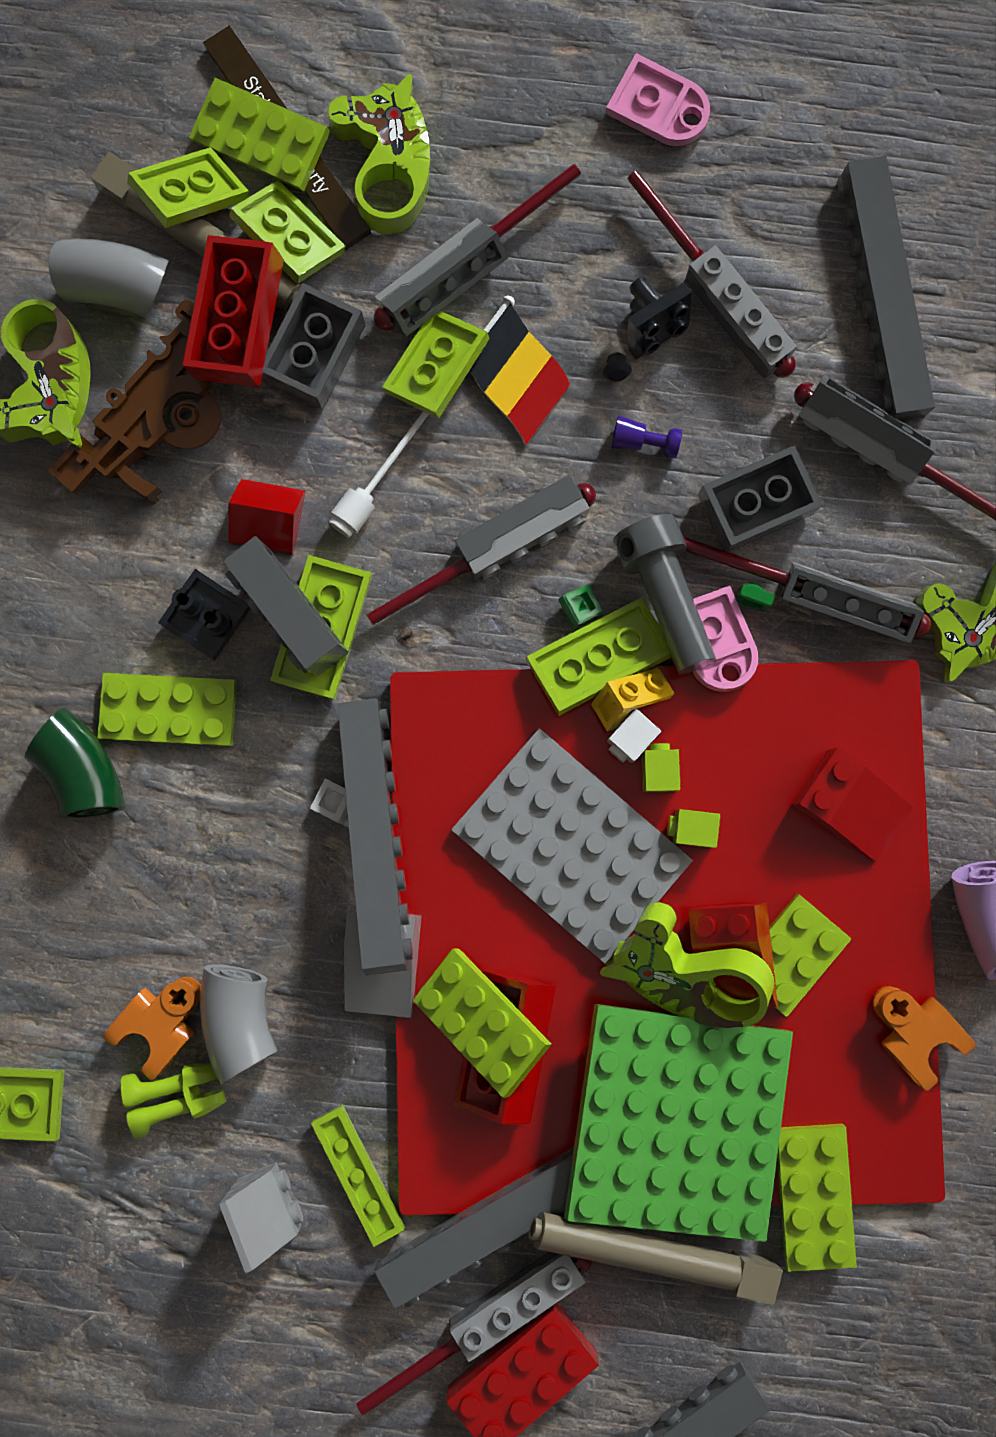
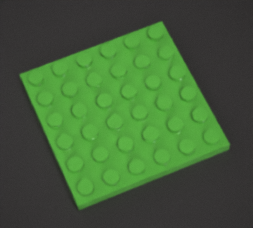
(678, 1125)

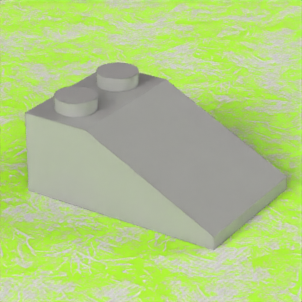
(379, 993)
(261, 1214)

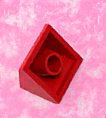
(265, 512)

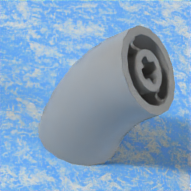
(106, 274)
(234, 1020)

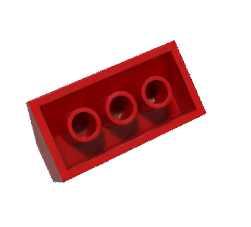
(474, 1091)

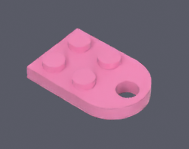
(656, 101)
(728, 638)

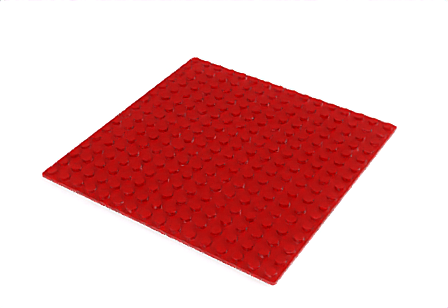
(737, 758)

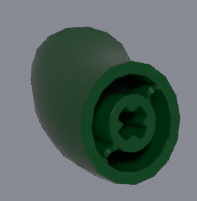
(75, 767)

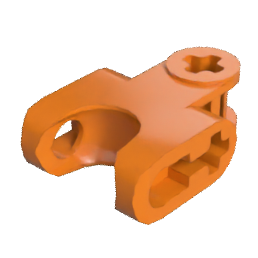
(159, 1021)
(917, 1031)

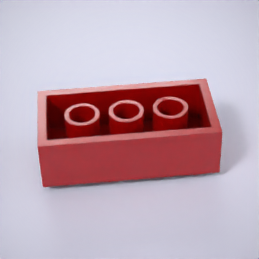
(233, 311)
(522, 1376)

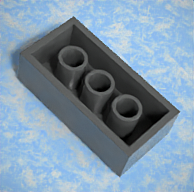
(282, 603)

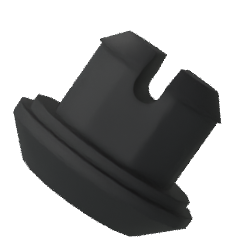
(616, 367)

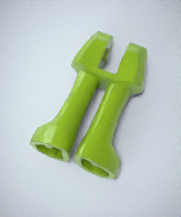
(136, 1092)

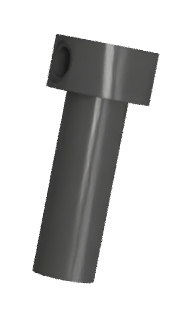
(652, 551)

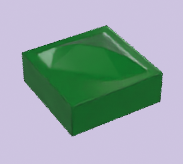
(754, 597)
(580, 605)

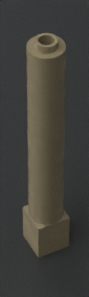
(111, 181)
(739, 1272)

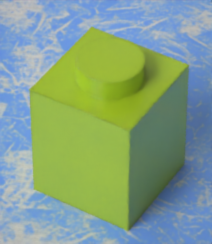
(660, 769)
(694, 828)

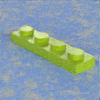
(358, 1175)

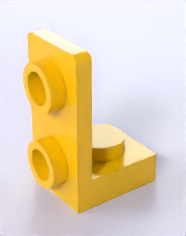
(628, 693)

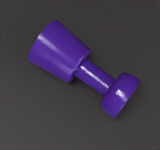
(633, 434)

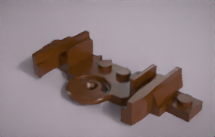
(138, 418)

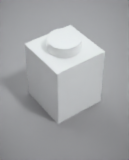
(632, 737)

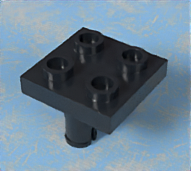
(656, 316)
(204, 614)

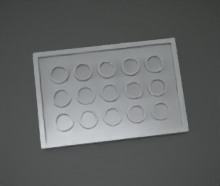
(571, 845)

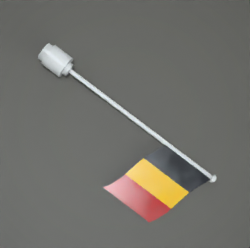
(511, 373)

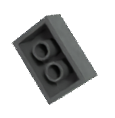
(312, 346)
(759, 499)

